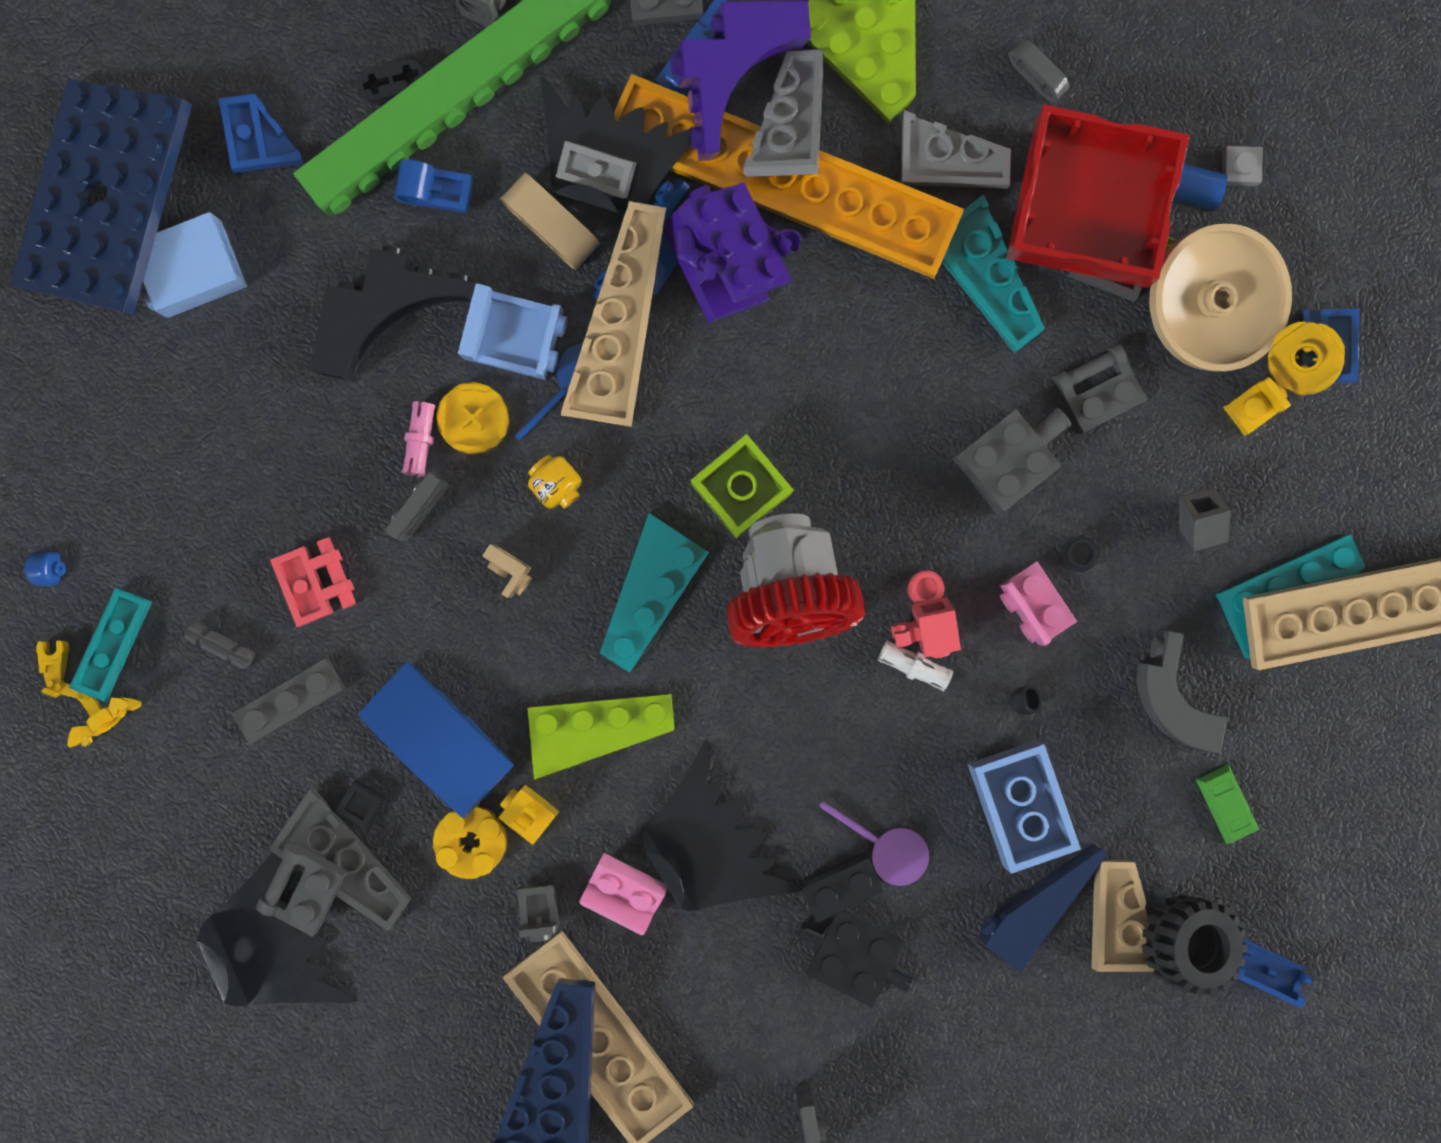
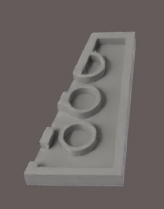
(792, 120)

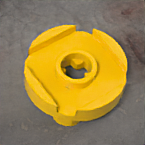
(1309, 337)
(481, 859)

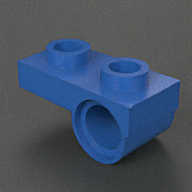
(433, 188)

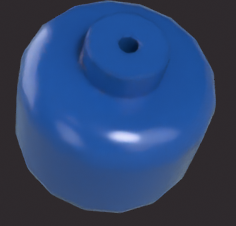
(44, 568)

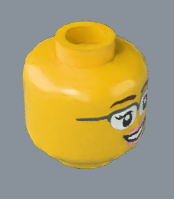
(554, 482)

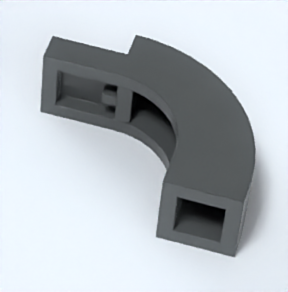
(1165, 704)

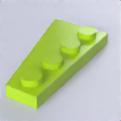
(586, 730)

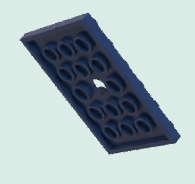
(103, 249)

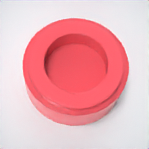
(925, 587)

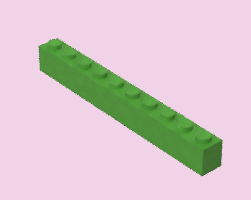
(442, 98)

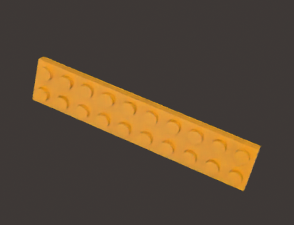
(837, 201)

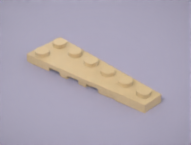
(613, 347)

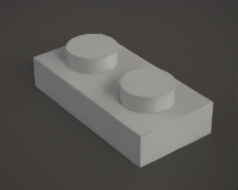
(596, 169)

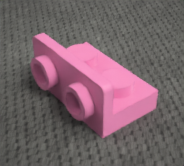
(1037, 604)
(623, 894)

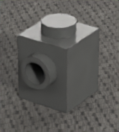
(1204, 519)

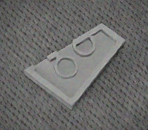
(950, 159)

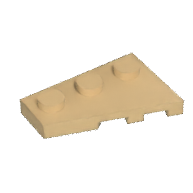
(1118, 918)

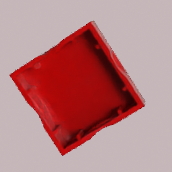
(1097, 196)

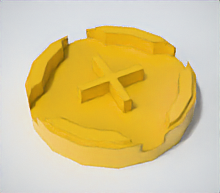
(473, 418)

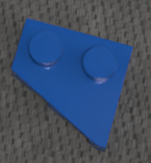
(254, 136)

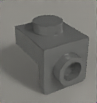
(538, 912)

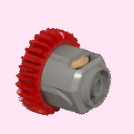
(791, 586)

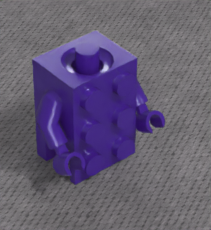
(728, 250)

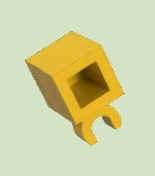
(527, 813)

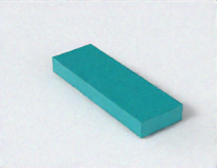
(110, 645)

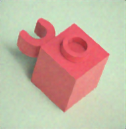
(932, 627)

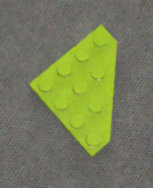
(869, 48)

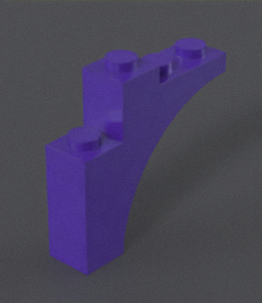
(745, 36)

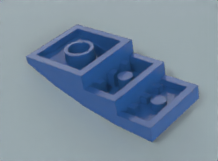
(435, 740)

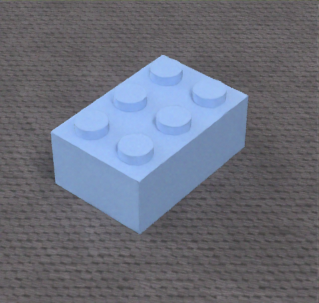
(1024, 806)

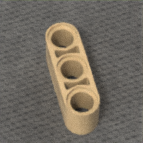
(550, 221)

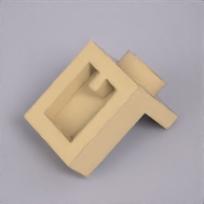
(504, 564)

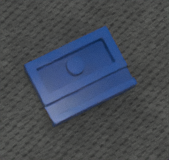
(1346, 325)

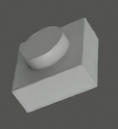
(1242, 165)

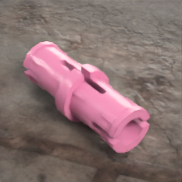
(418, 439)

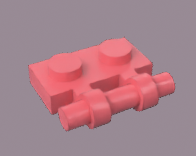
(303, 586)

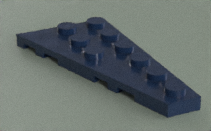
(555, 1082)

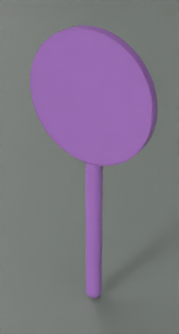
(897, 855)

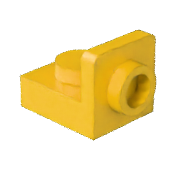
(1257, 405)

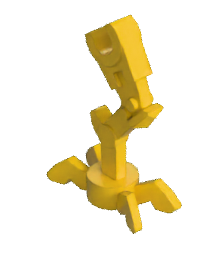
(100, 718)

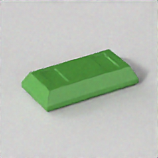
(1227, 804)

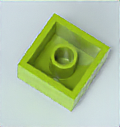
(741, 486)

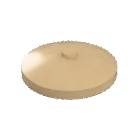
(1221, 297)

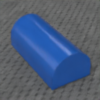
(1200, 188)

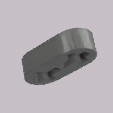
(1038, 70)

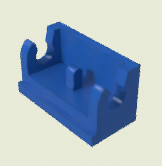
(1273, 974)

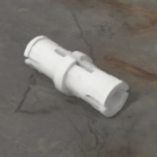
(915, 665)

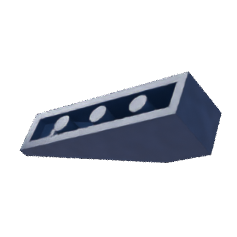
(1030, 917)

